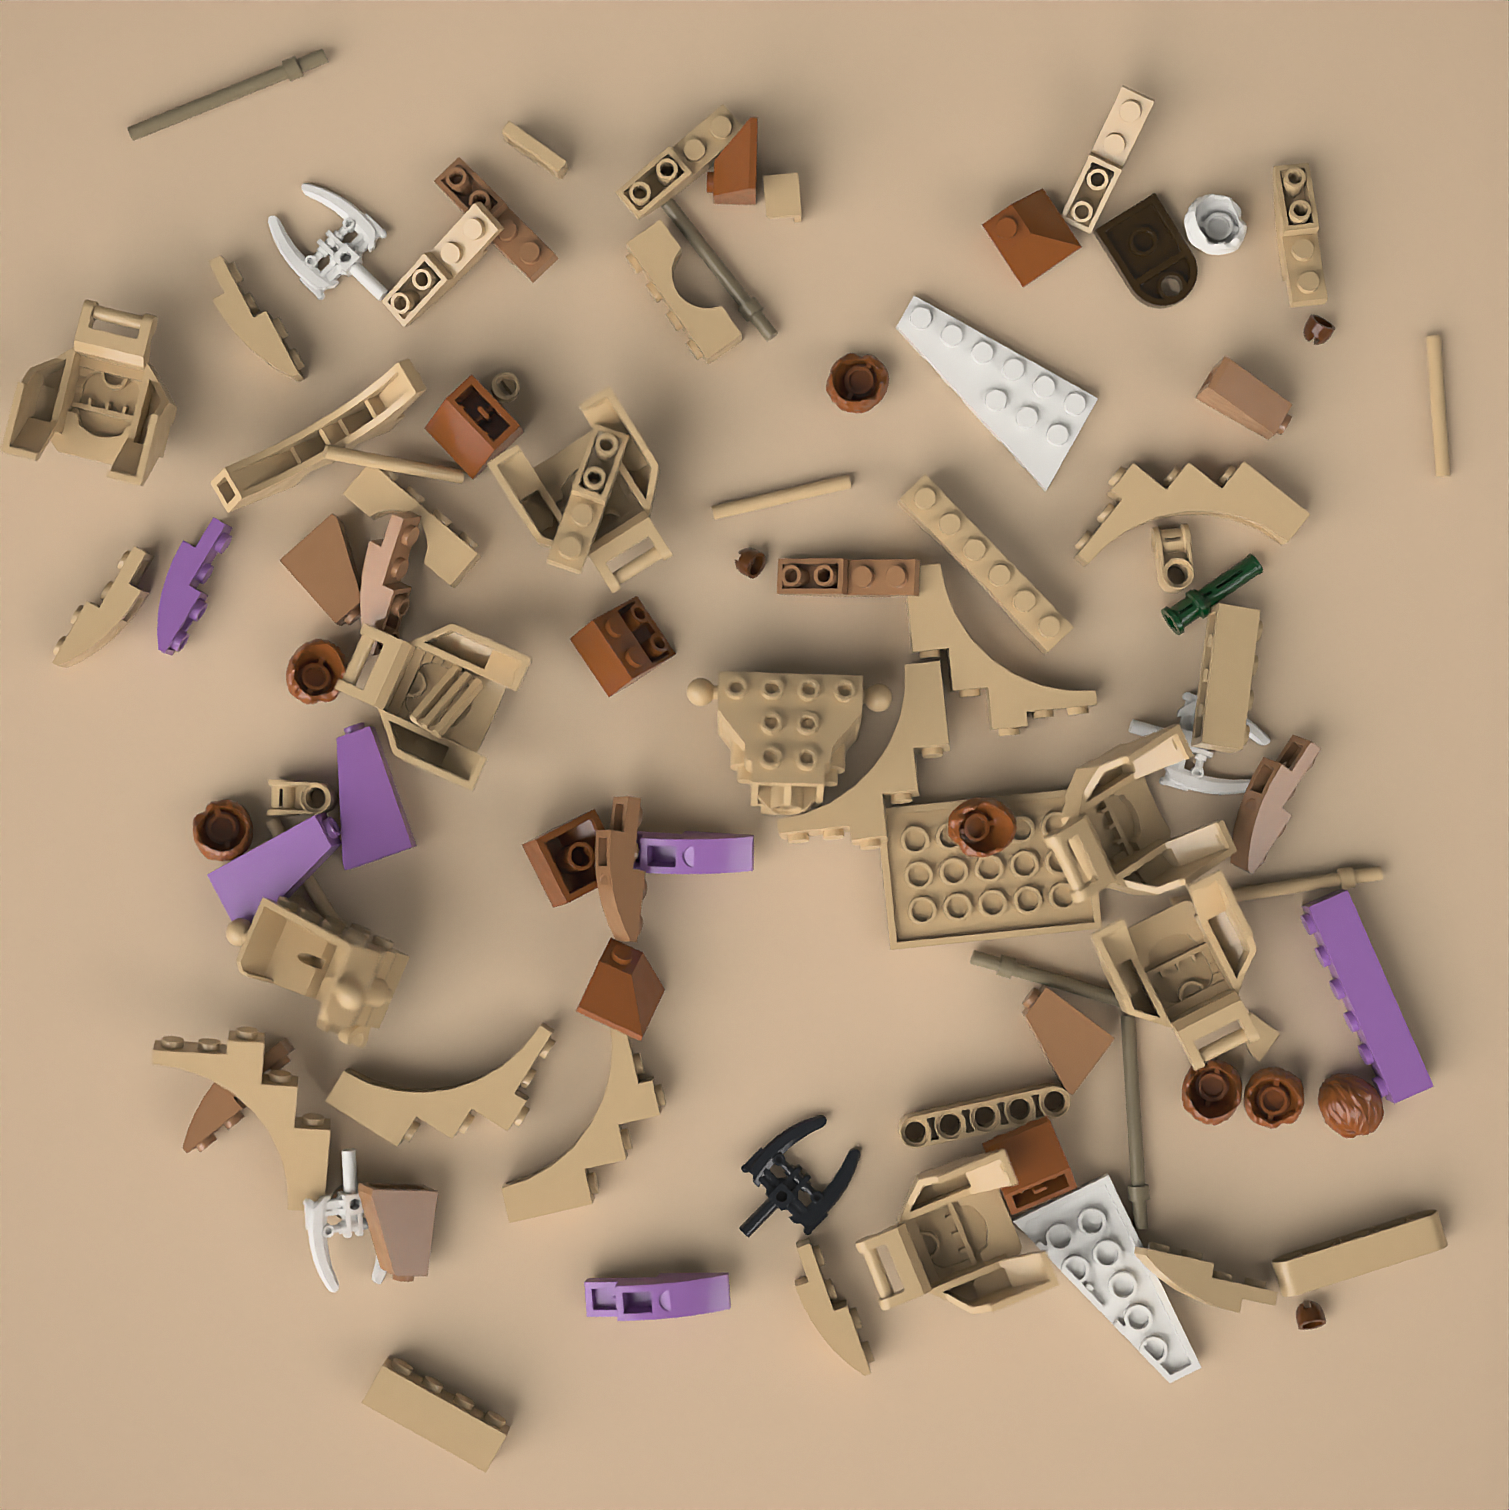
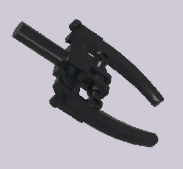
(783, 1191)

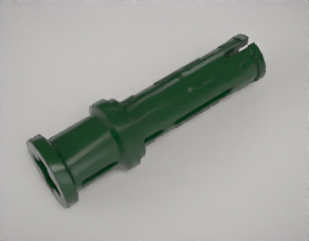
(1198, 603)

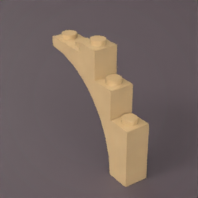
(289, 461)
(1242, 498)
(1008, 696)
(894, 777)
(271, 1096)
(394, 1109)
(566, 1181)

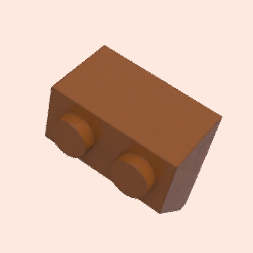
(566, 858)

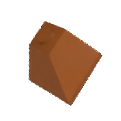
(736, 168)
(1031, 236)
(622, 990)

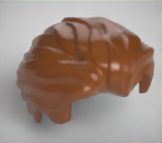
(857, 382)
(315, 671)
(982, 826)
(223, 830)
(1212, 1092)
(1273, 1097)
(1350, 1105)

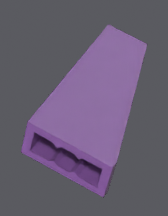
(369, 801)
(275, 866)

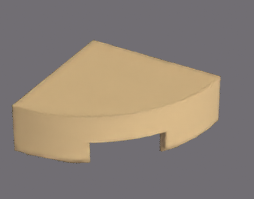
(1267, 1038)

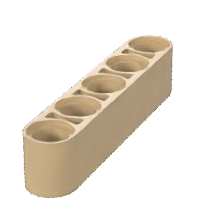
(966, 1110)
(1359, 1253)

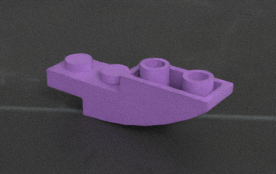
(180, 598)
(694, 852)
(657, 1297)

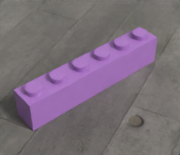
(1366, 995)

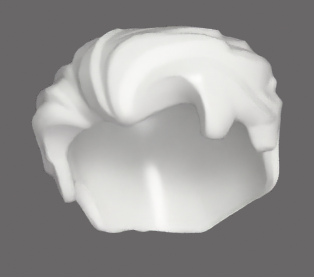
(1215, 224)

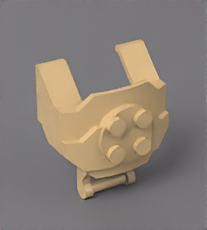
(96, 400)
(544, 491)
(411, 670)
(1120, 830)
(1185, 967)
(959, 1241)

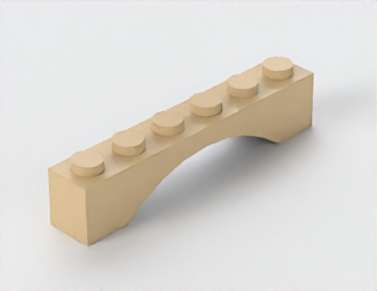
(983, 560)

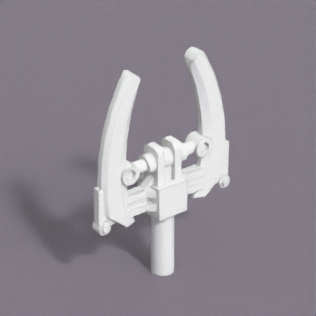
(344, 257)
(1194, 779)
(351, 1211)

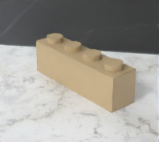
(1226, 678)
(436, 1414)

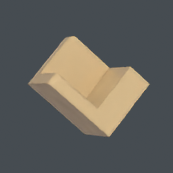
(782, 196)

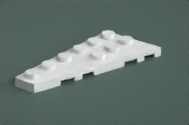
(1012, 396)
(1094, 1248)

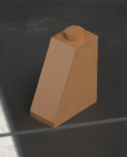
(1245, 399)
(328, 570)
(1065, 1036)
(400, 1226)

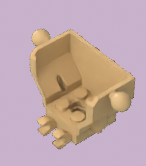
(788, 731)
(322, 961)

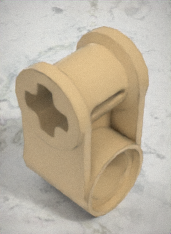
(1172, 554)
(294, 797)

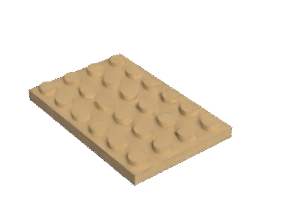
(953, 898)

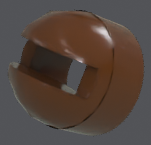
(1318, 328)
(750, 562)
(1310, 1317)

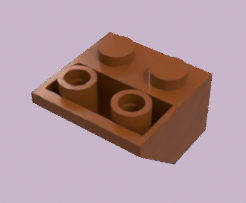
(473, 427)
(622, 646)
(1036, 1162)

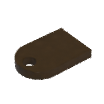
(1148, 250)

